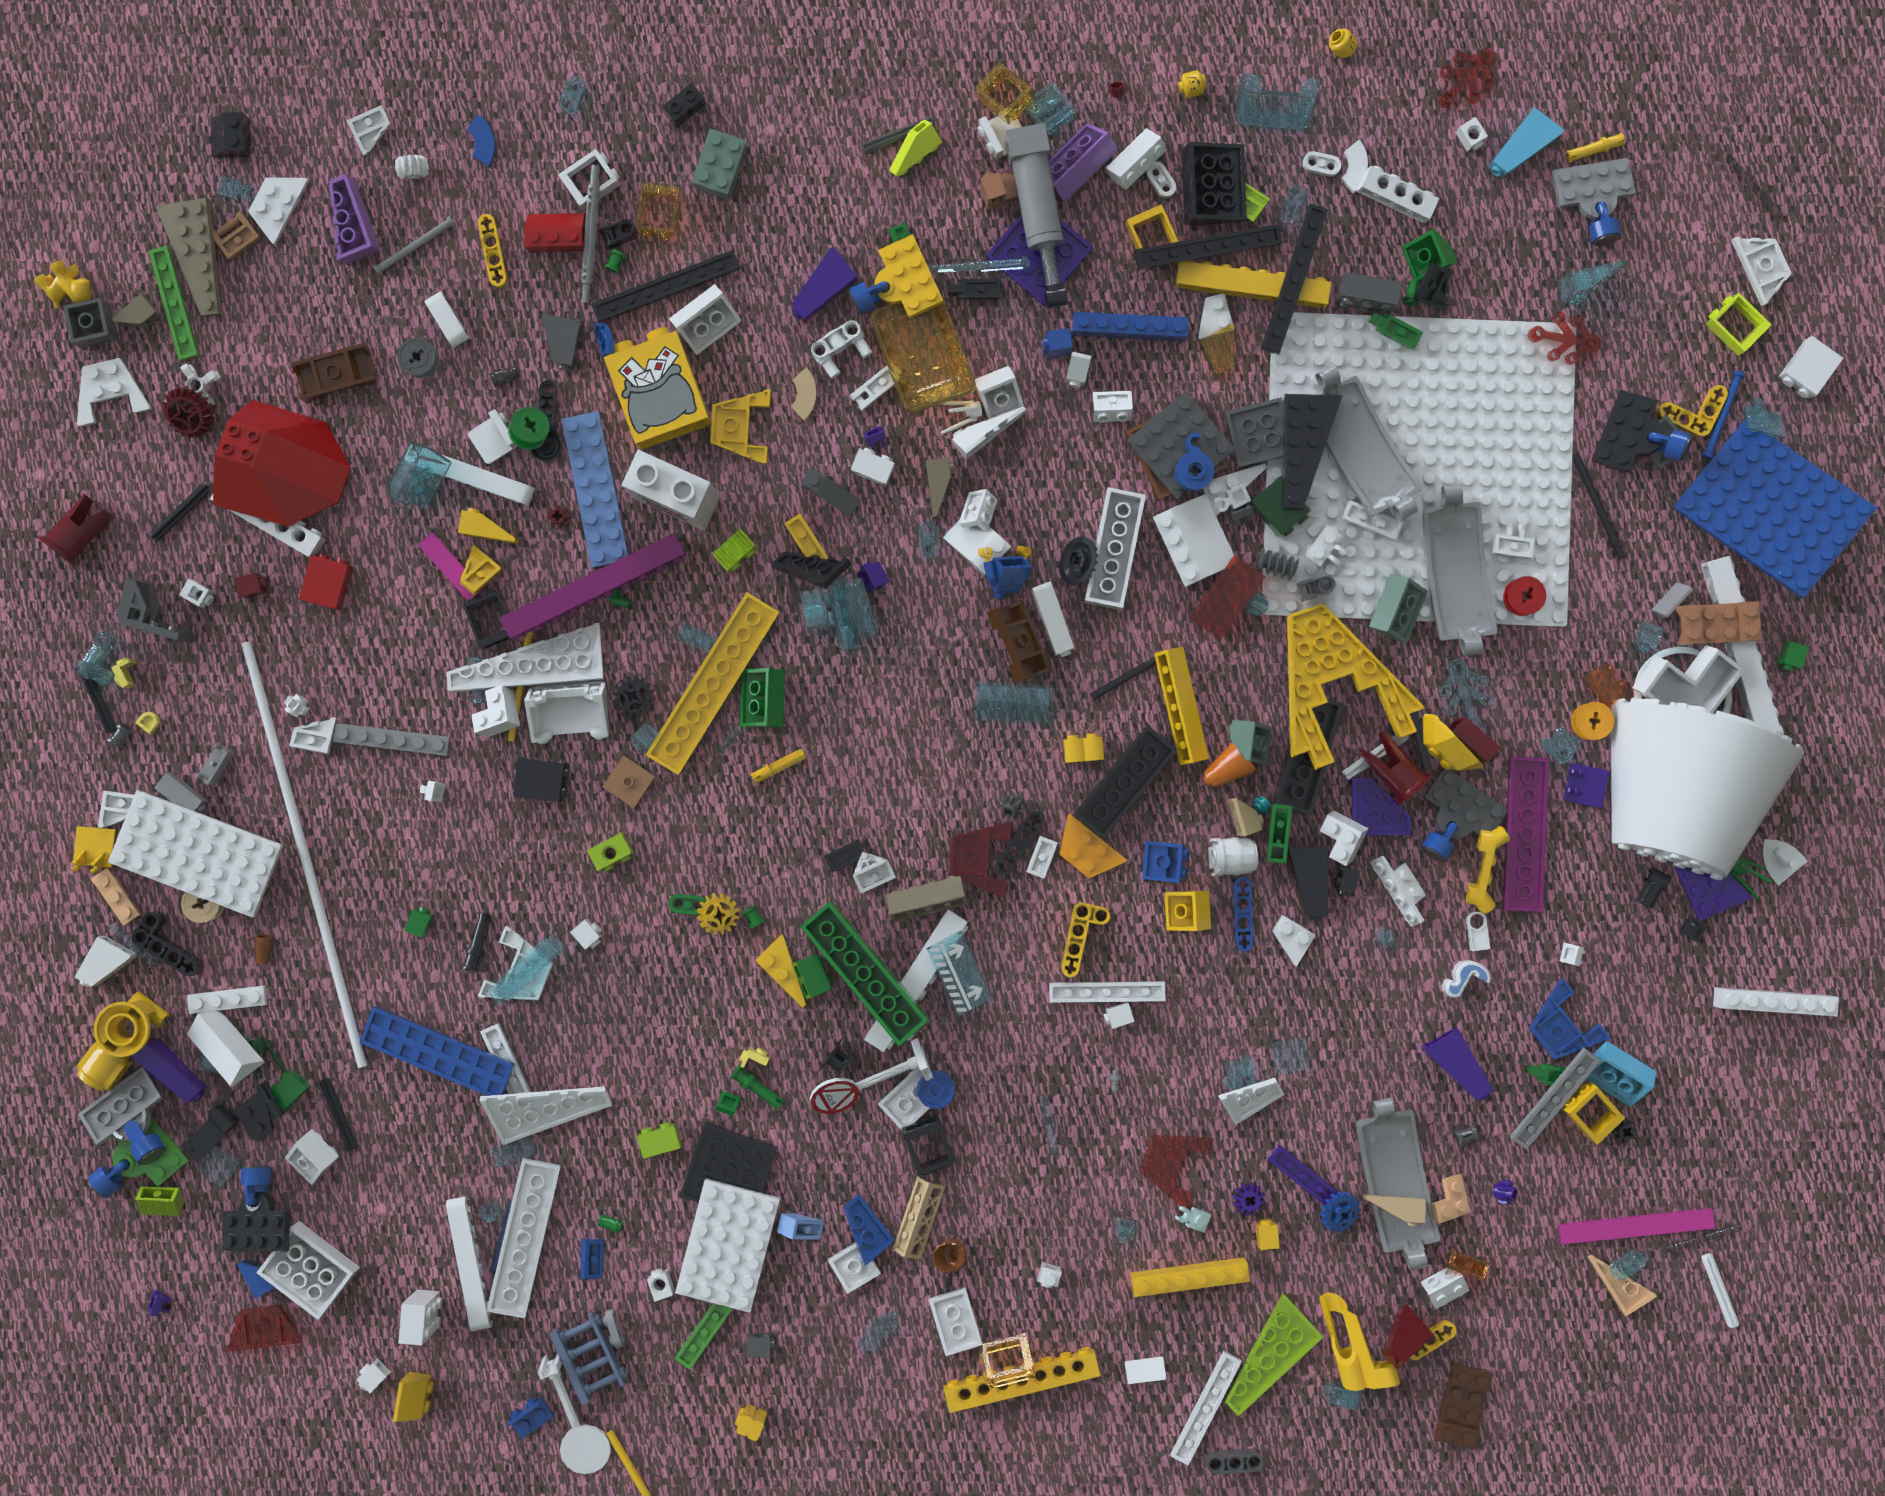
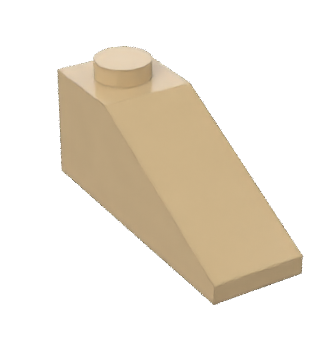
(1404, 1208)

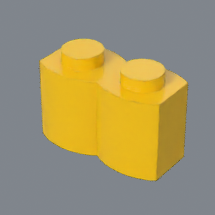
(1083, 749)

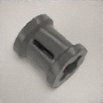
(120, 735)
(1472, 1137)

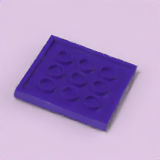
(1032, 280)

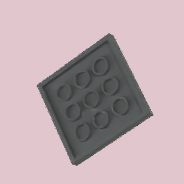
(1163, 440)

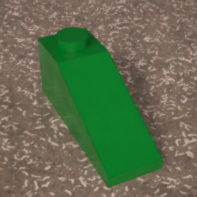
(1279, 833)

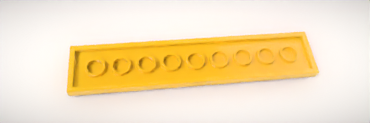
(712, 683)

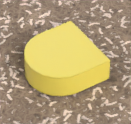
(148, 722)

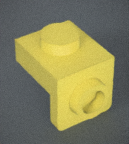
(121, 673)
(757, 1055)

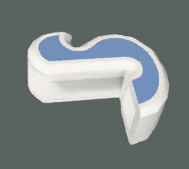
(1461, 975)

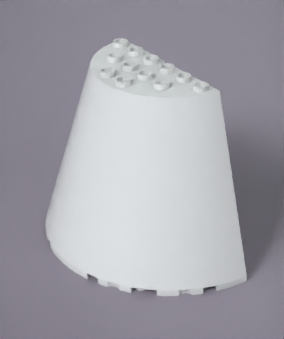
(1693, 782)

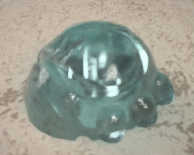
(491, 1211)

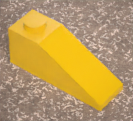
(477, 525)

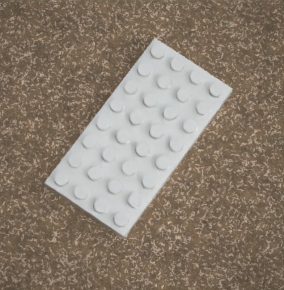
(195, 853)

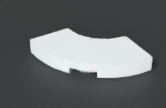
(1357, 165)

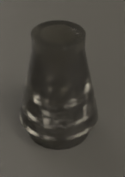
(503, 376)

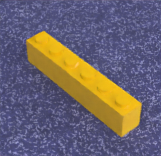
(1181, 705)
(1189, 1277)

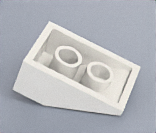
(970, 539)

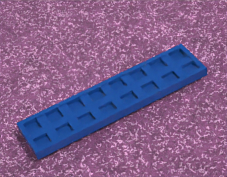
(436, 1052)

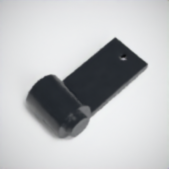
(210, 1133)

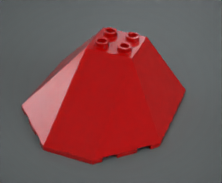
(278, 465)

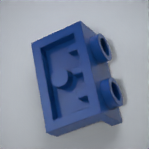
(531, 1417)

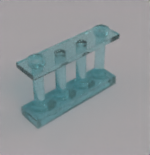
(526, 969)

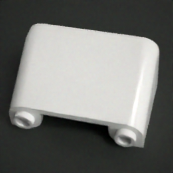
(567, 710)

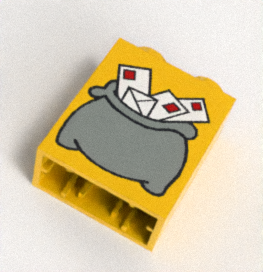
(657, 388)

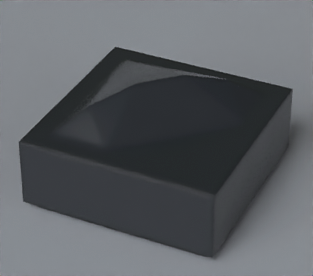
(1693, 928)

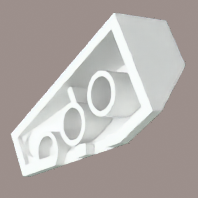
(978, 435)

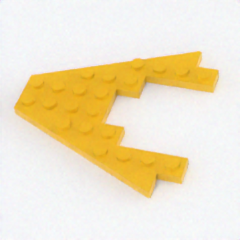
(1325, 651)

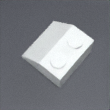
(999, 392)
(311, 1156)

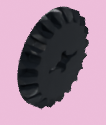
(1069, 569)

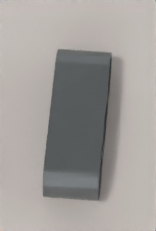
(1242, 1466)

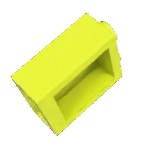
(1749, 312)

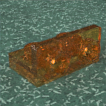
(1606, 684)

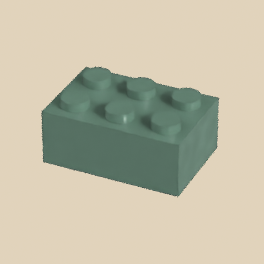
(719, 164)

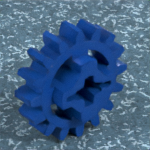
(1340, 1212)

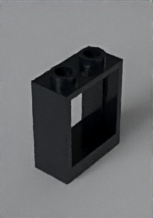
(474, 603)
(921, 1128)

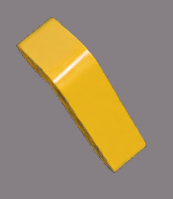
(1080, 939)

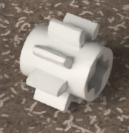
(296, 705)

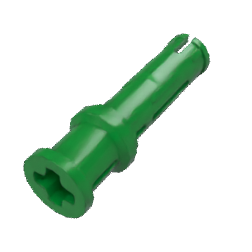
(749, 1082)

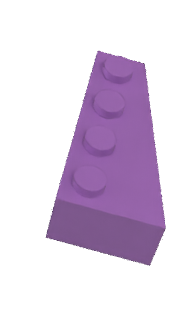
(352, 225)

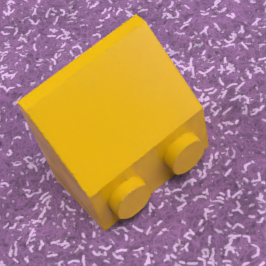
(1187, 910)
(413, 1397)

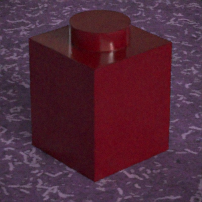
(251, 585)

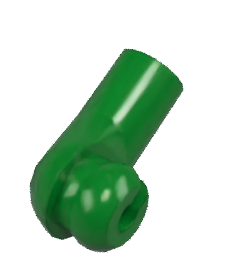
(617, 600)

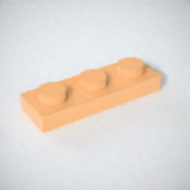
(116, 896)

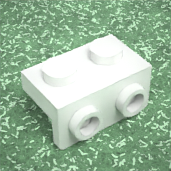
(1444, 1287)

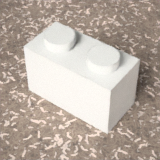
(872, 466)

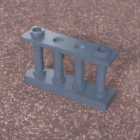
(575, 1372)

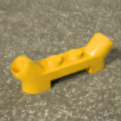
(1488, 843)

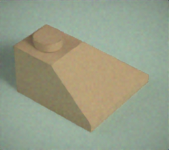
(1244, 817)

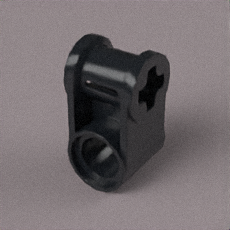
(617, 234)

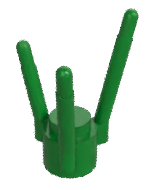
(1741, 867)

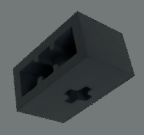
(684, 105)

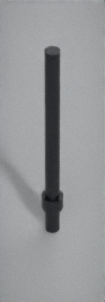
(1614, 541)

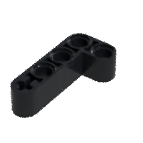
(169, 948)

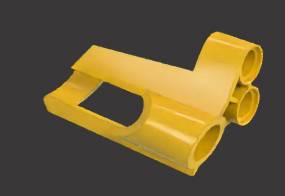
(1355, 1362)

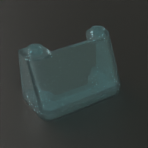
(1274, 108)

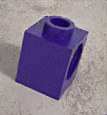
(873, 576)

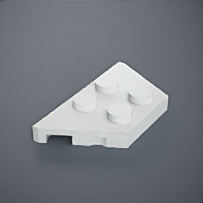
(276, 204)
(1763, 265)

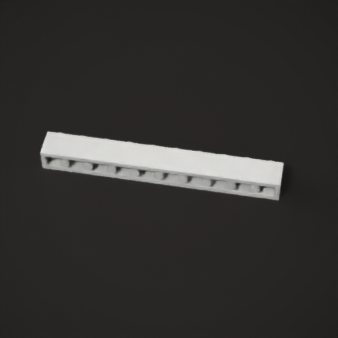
(1752, 684)

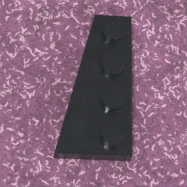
(811, 569)

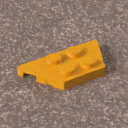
(1087, 850)

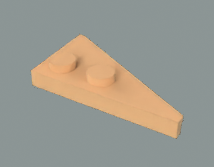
(1625, 1292)

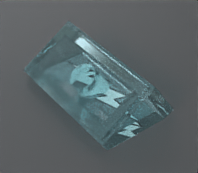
(1293, 205)

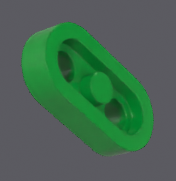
(688, 905)

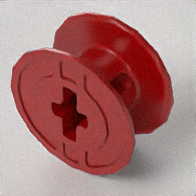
(1535, 596)

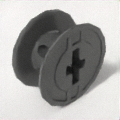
(410, 350)

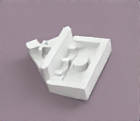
(872, 872)

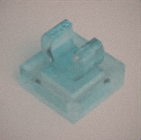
(1124, 1229)

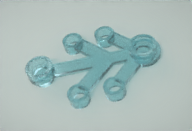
(1464, 690)

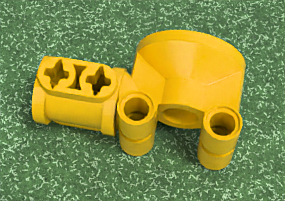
(110, 1054)

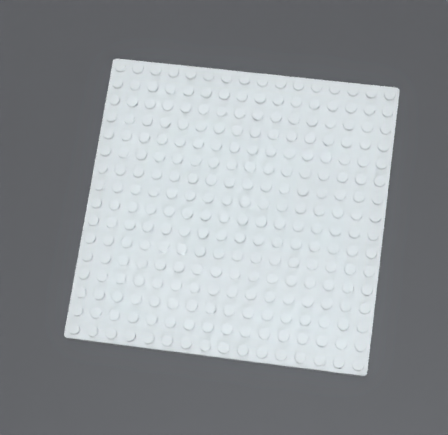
(1461, 409)

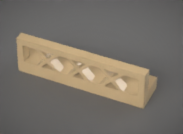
(915, 1218)

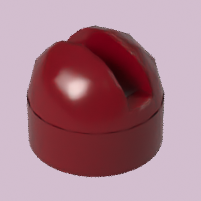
(1116, 89)

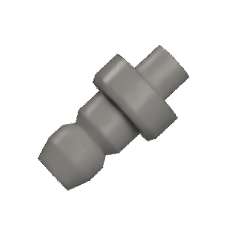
(1115, 1078)

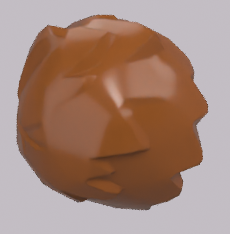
(949, 1256)

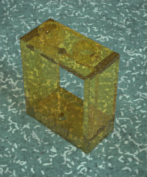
(992, 81)
(660, 191)
(1012, 1375)

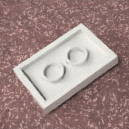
(903, 1101)
(955, 1321)

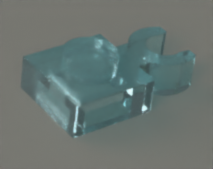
(233, 188)

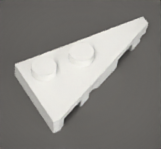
(1219, 485)

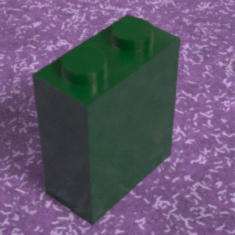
(1270, 508)

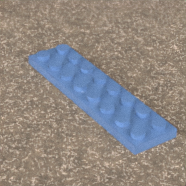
(595, 489)

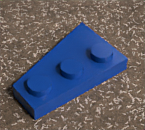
(867, 1229)

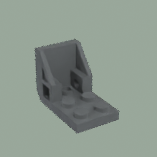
(137, 603)

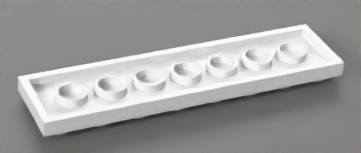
(523, 1238)

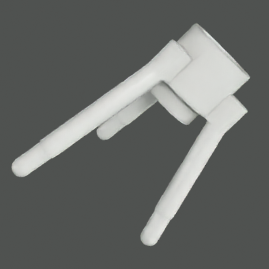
(971, 409)

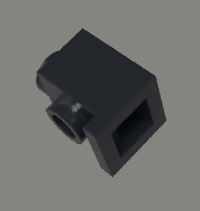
(1346, 880)

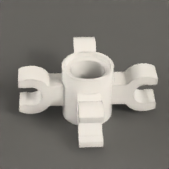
(205, 381)

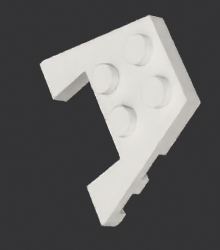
(106, 382)
(534, 988)

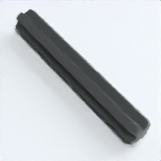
(891, 137)

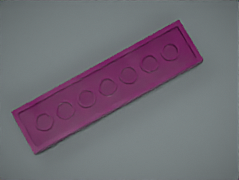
(1527, 831)

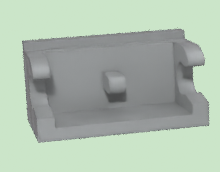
(215, 764)

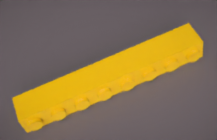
(1247, 283)

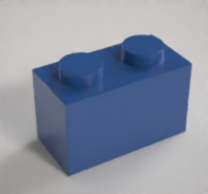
(1057, 343)

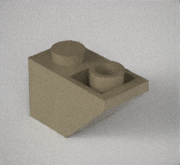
(137, 313)

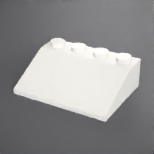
(1194, 540)
(310, 1271)

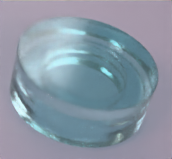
(1385, 937)

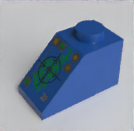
(255, 1282)

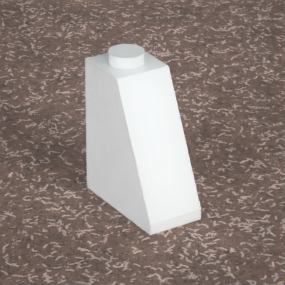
(103, 961)

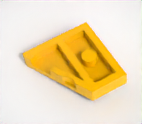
(478, 571)

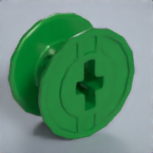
(525, 437)

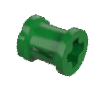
(615, 261)
(752, 916)

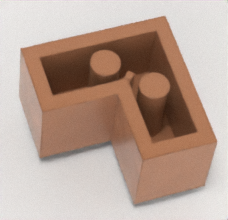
(998, 189)

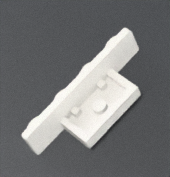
(1402, 888)

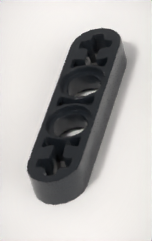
(1022, 845)

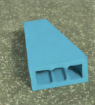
(1530, 138)

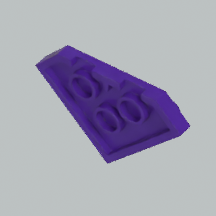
(1377, 809)

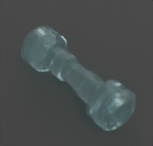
(476, 696)

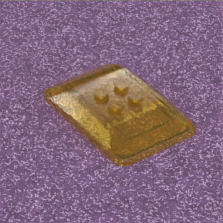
(923, 356)

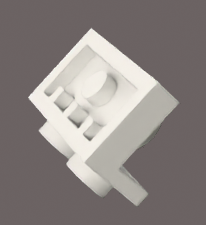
(1112, 406)
(978, 509)

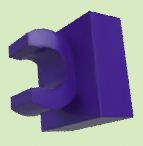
(873, 436)
(156, 1303)

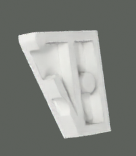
(369, 128)
(1214, 316)
(315, 736)
(114, 808)
(1292, 938)

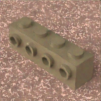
(926, 898)

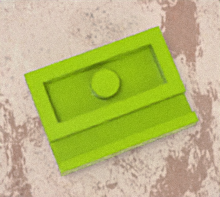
(1255, 203)

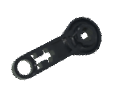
(552, 437)

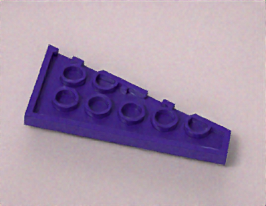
(1710, 895)

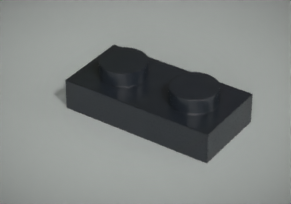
(844, 856)

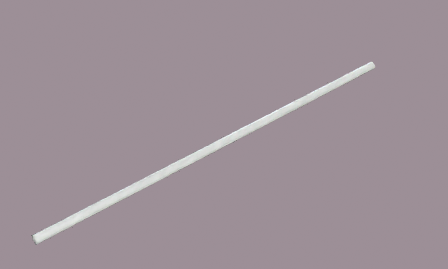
(304, 854)

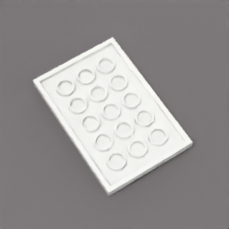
(727, 1245)

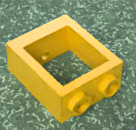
(1146, 217)
(1604, 1124)

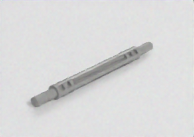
(590, 233)

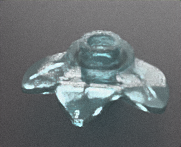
(1561, 742)
(1238, 1071)

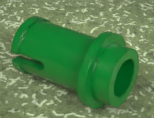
(1413, 286)
(610, 1223)

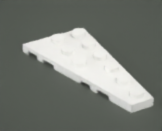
(529, 1113)

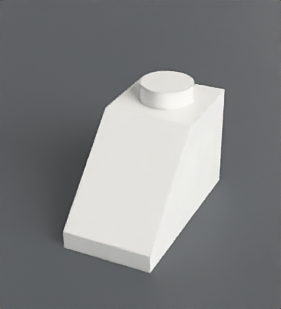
(1078, 369)

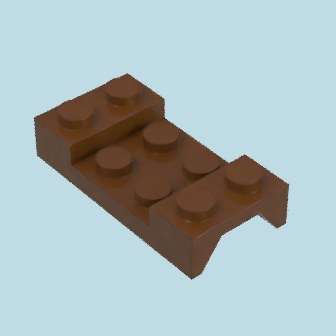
(335, 372)
(1020, 641)
(1463, 1405)

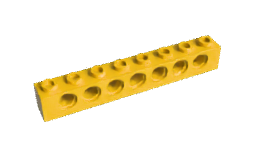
(1051, 1379)

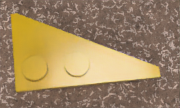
(777, 963)

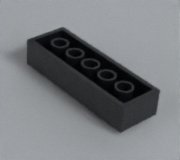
(1298, 779)
(1124, 782)

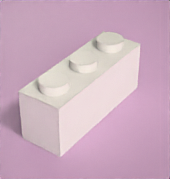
(1136, 158)

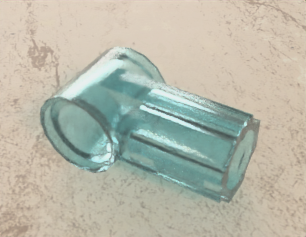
(100, 651)

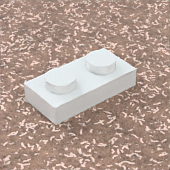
(1042, 857)

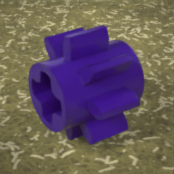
(1505, 1192)

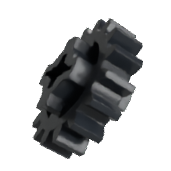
(628, 703)

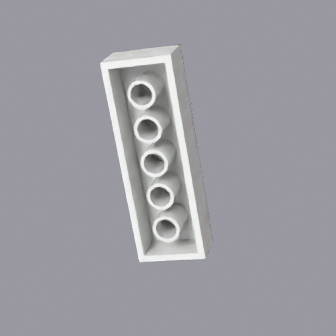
(1116, 548)

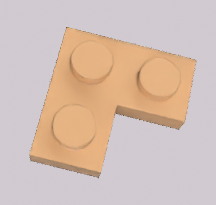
(1455, 1202)

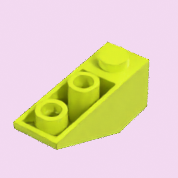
(917, 144)

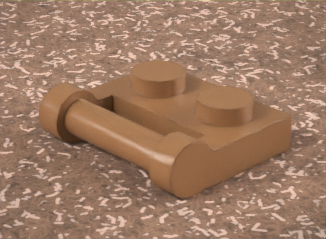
(239, 239)

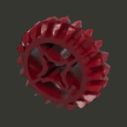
(188, 401)

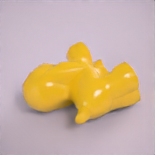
(64, 284)

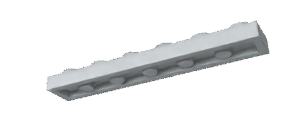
(391, 739)
(1555, 1098)

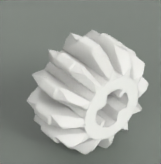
(411, 167)

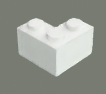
(500, 715)
(1348, 836)

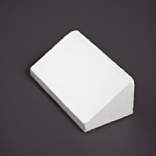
(1145, 1370)

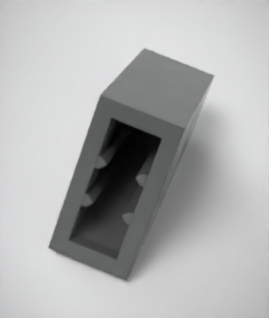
(563, 340)

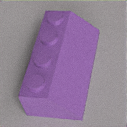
(1080, 160)

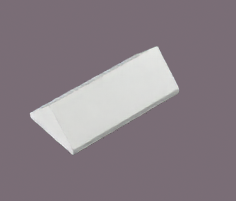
(224, 1046)

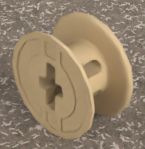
(199, 914)

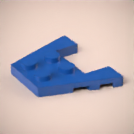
(1557, 1031)

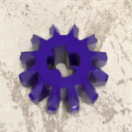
(1241, 1199)

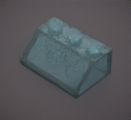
(418, 475)

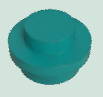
(1261, 805)

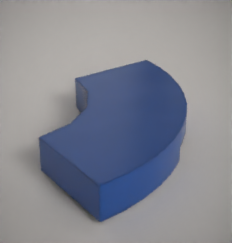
(484, 141)
(604, 338)

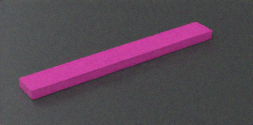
(1636, 1226)

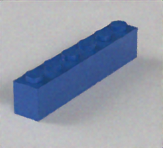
(1130, 326)

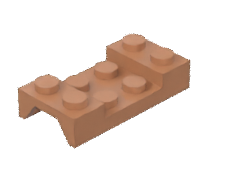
(1719, 623)

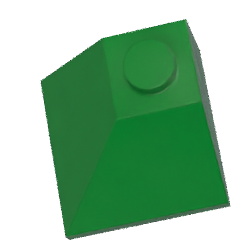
(1426, 250)

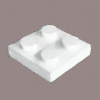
(850, 1268)

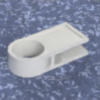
(1478, 937)

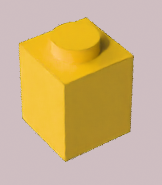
(1267, 1234)

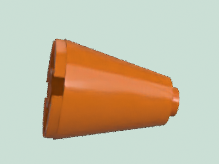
(1228, 767)

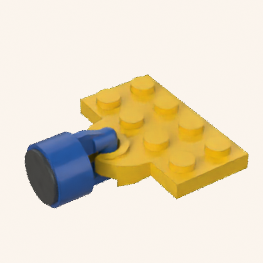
(903, 281)

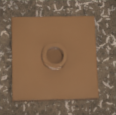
(628, 781)

